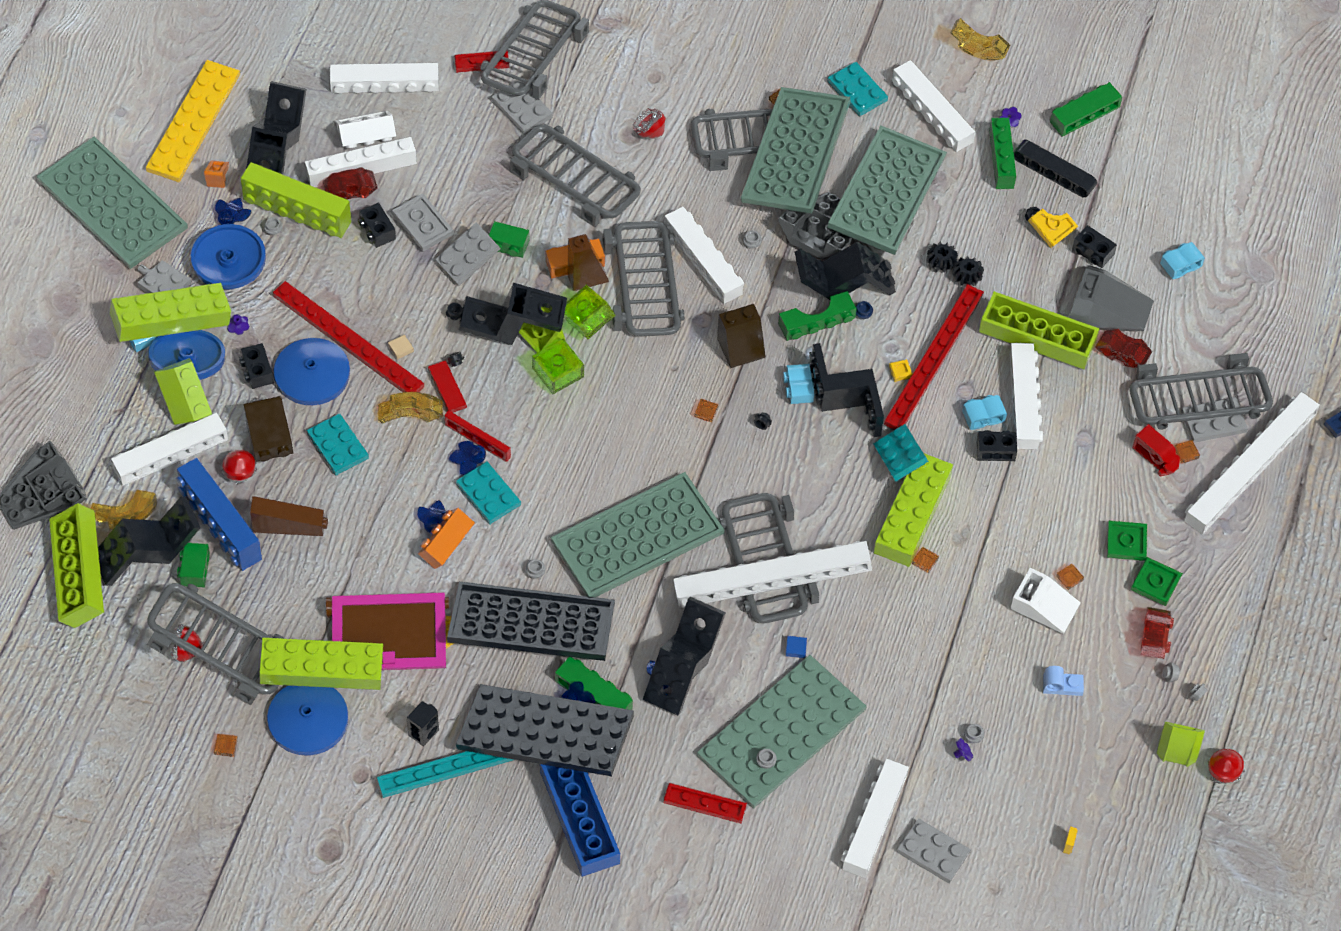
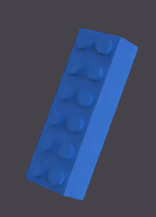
(218, 514)
(581, 819)

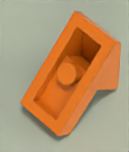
(216, 173)

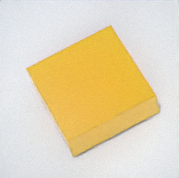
(900, 370)
(1070, 840)

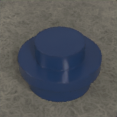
(864, 310)

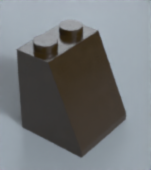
(741, 335)
(268, 429)

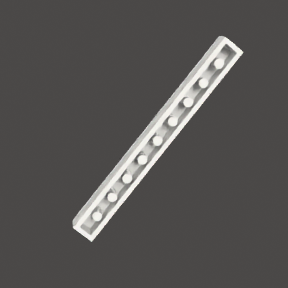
(1251, 463)
(774, 573)

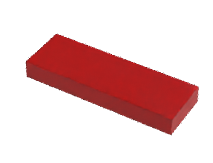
(473, 61)
(447, 386)

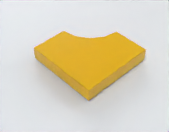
(1052, 227)

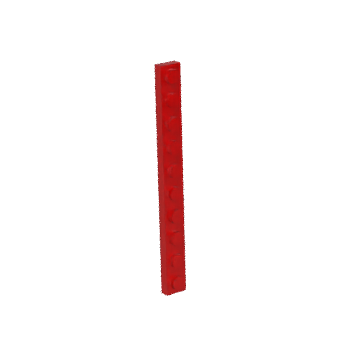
(347, 338)
(934, 357)

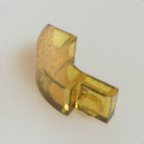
(979, 45)
(410, 405)
(138, 507)

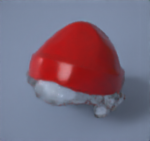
(650, 124)
(239, 466)
(178, 652)
(1226, 766)

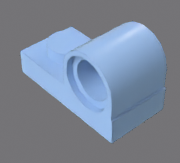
(1063, 684)

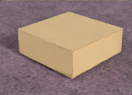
(400, 347)

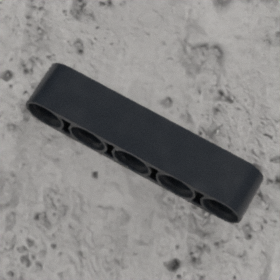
(1055, 168)

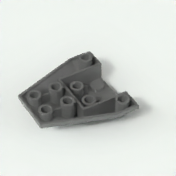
(811, 230)
(1110, 302)
(41, 488)

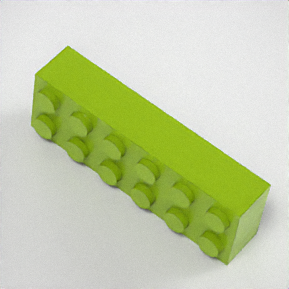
(296, 200)
(170, 312)
(1048, 331)
(913, 511)
(76, 565)
(321, 663)

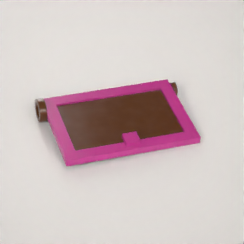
(406, 624)

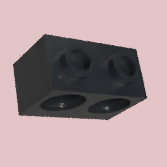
(375, 220)
(1090, 244)
(255, 366)
(996, 450)
(423, 723)

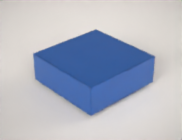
(796, 647)

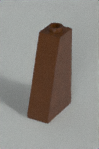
(584, 264)
(286, 518)

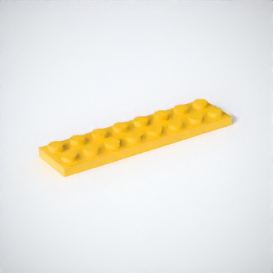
(193, 121)

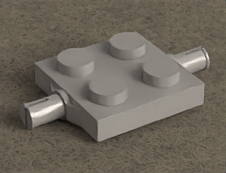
(162, 278)

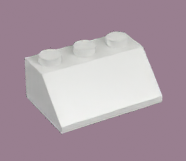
(366, 129)

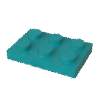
(859, 86)
(337, 444)
(900, 452)
(488, 492)

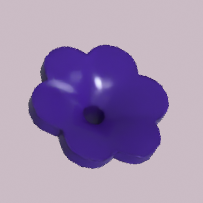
(1014, 115)
(238, 324)
(963, 750)

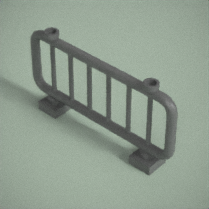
(537, 81)
(719, 158)
(590, 210)
(626, 317)
(1236, 365)
(786, 508)
(162, 639)

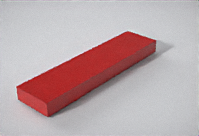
(477, 436)
(705, 803)

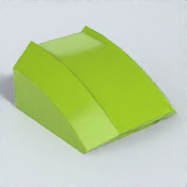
(540, 337)
(1179, 743)

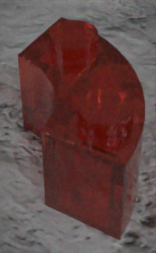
(351, 183)
(1123, 348)
(1156, 633)

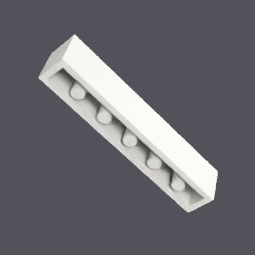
(384, 77)
(933, 106)
(374, 158)
(704, 255)
(1024, 395)
(169, 449)
(875, 818)

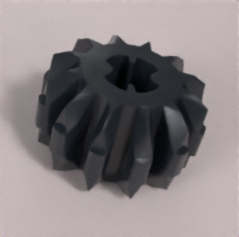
(941, 256)
(968, 271)

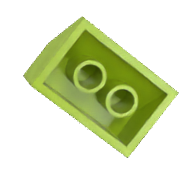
(183, 392)

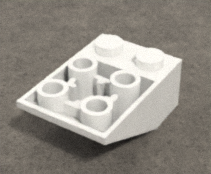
(1044, 601)

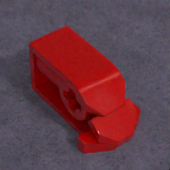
(1157, 450)

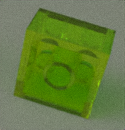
(587, 312)
(558, 366)

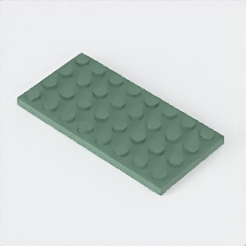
(796, 150)
(887, 190)
(112, 202)
(637, 535)
(790, 720)

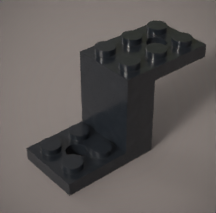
(279, 128)
(845, 271)
(520, 306)
(846, 390)
(147, 540)
(684, 656)

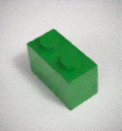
(510, 239)
(194, 564)

